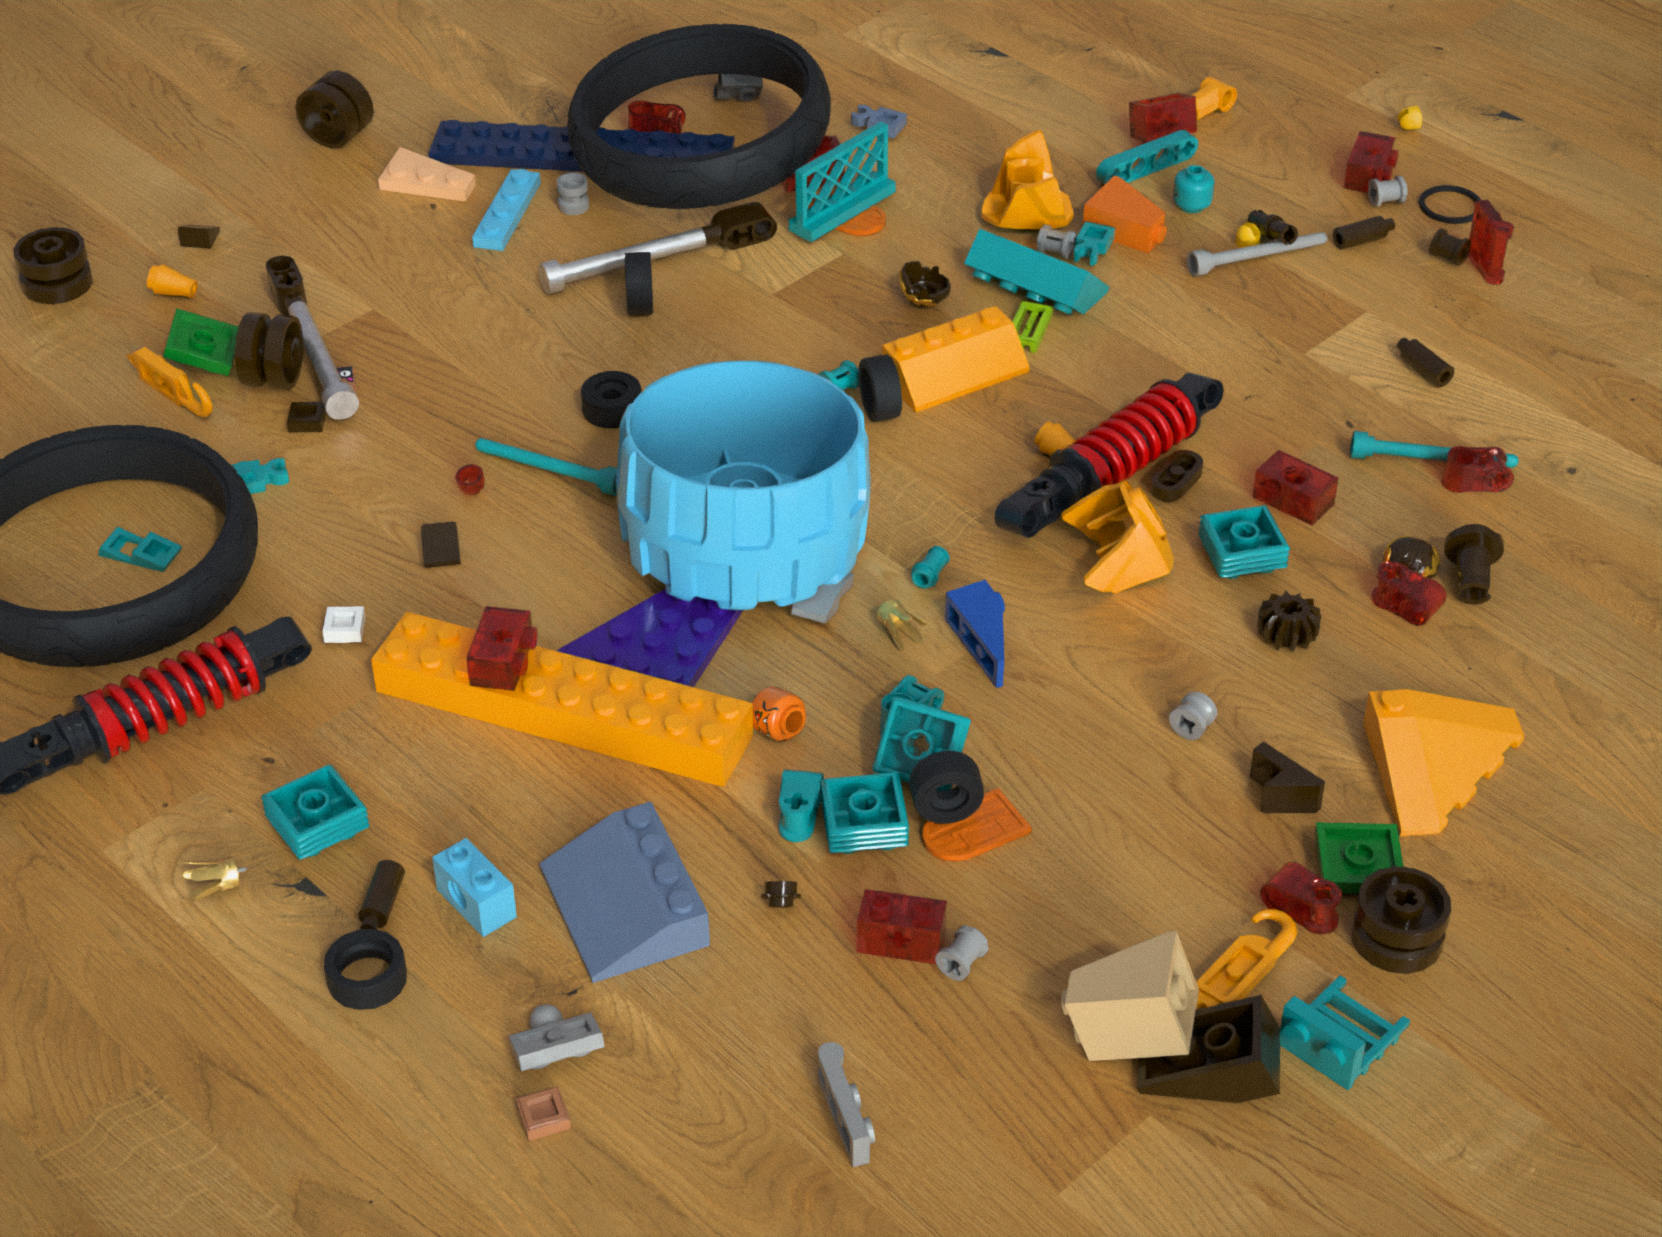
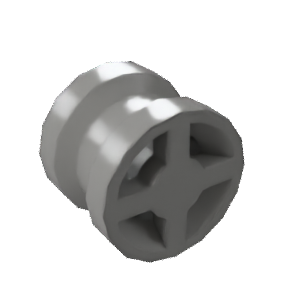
(1193, 715)

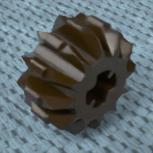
(1289, 621)

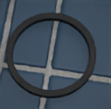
(1447, 188)

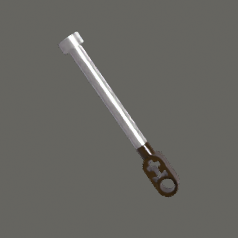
(733, 227)
(290, 297)

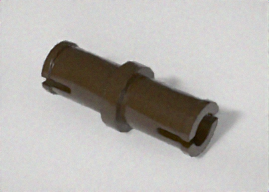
(1273, 227)

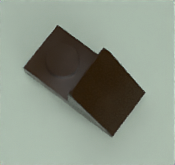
(1285, 783)

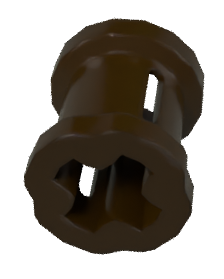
(1450, 247)

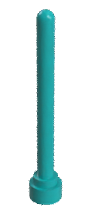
(1365, 445)
(603, 478)

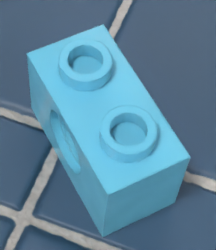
(474, 887)

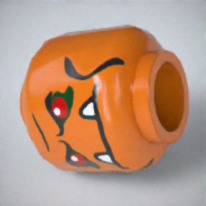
(778, 713)

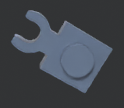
(869, 117)

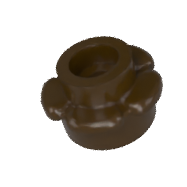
(780, 893)

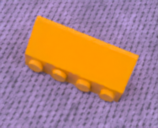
(957, 358)

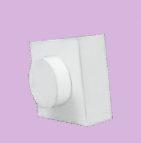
(344, 624)

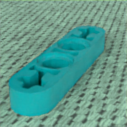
(1177, 148)

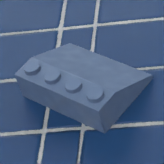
(626, 894)

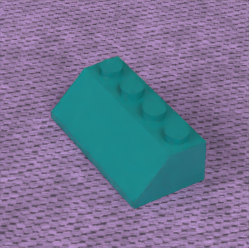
(1034, 273)

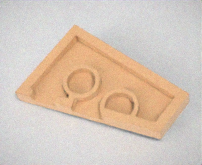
(424, 176)

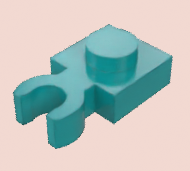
(1093, 240)
(258, 475)

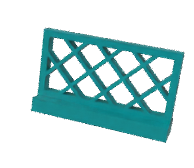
(848, 198)

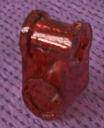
(655, 116)
(1473, 467)
(1408, 596)
(1302, 895)

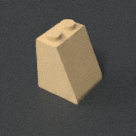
(1134, 1002)

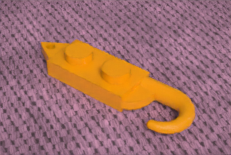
(170, 381)
(1245, 962)

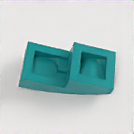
(152, 551)

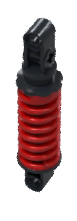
(1111, 451)
(116, 713)

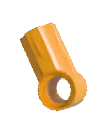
(1214, 95)

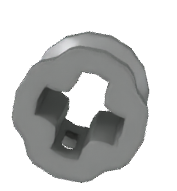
(1387, 191)
(1056, 241)
(962, 952)

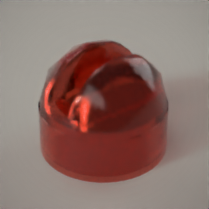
(474, 475)

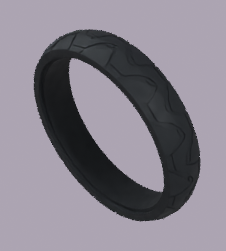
(710, 177)
(152, 620)

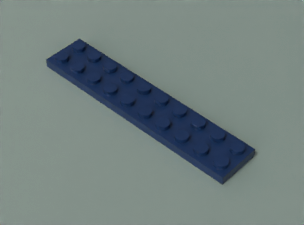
(549, 147)

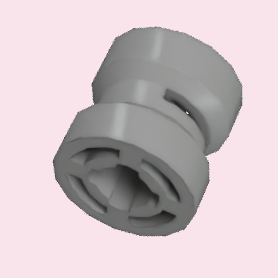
(573, 193)

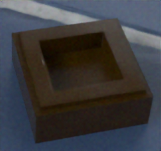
(306, 417)

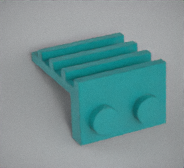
(1333, 1042)

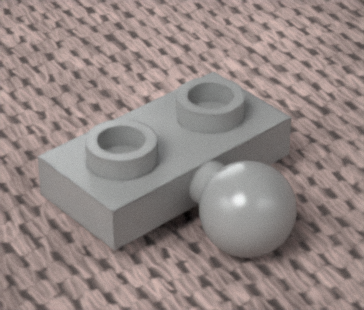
(554, 1038)

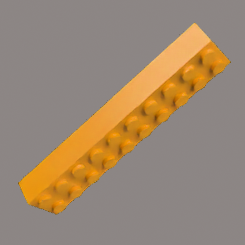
(571, 702)

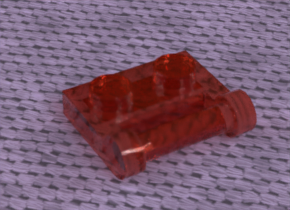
(1489, 242)

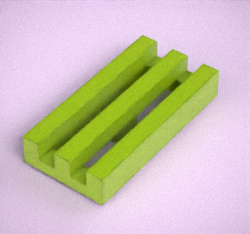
(1025, 339)

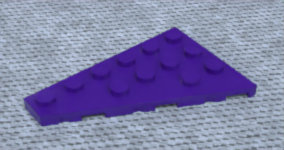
(660, 638)

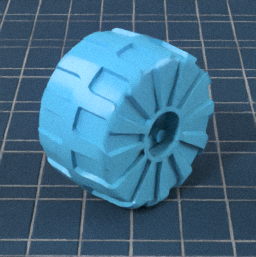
(743, 483)

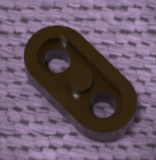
(1176, 475)

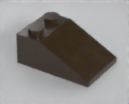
(1229, 1058)

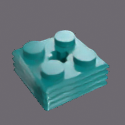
(1243, 541)
(911, 721)
(315, 811)
(864, 813)

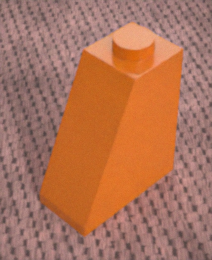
(1134, 217)

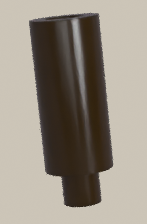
(1362, 232)
(1425, 361)
(381, 894)

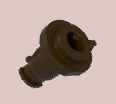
(1474, 551)

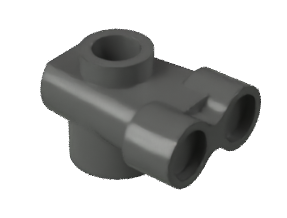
(737, 85)

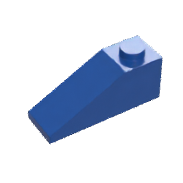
(977, 620)

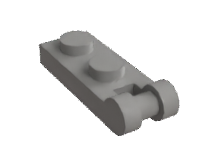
(844, 1104)

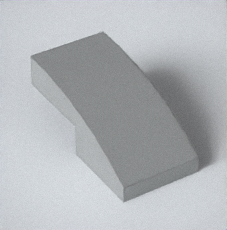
(825, 601)

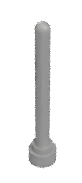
(1200, 261)

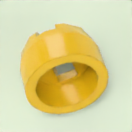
(1410, 117)
(1247, 235)

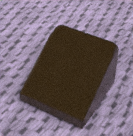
(197, 235)
(440, 544)

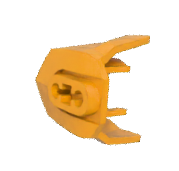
(1026, 189)
(1129, 536)

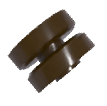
(334, 109)
(53, 265)
(269, 350)
(1401, 919)

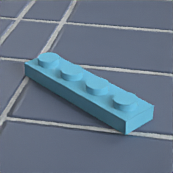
(506, 210)

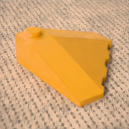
(1434, 752)

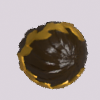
(923, 285)
(1413, 554)

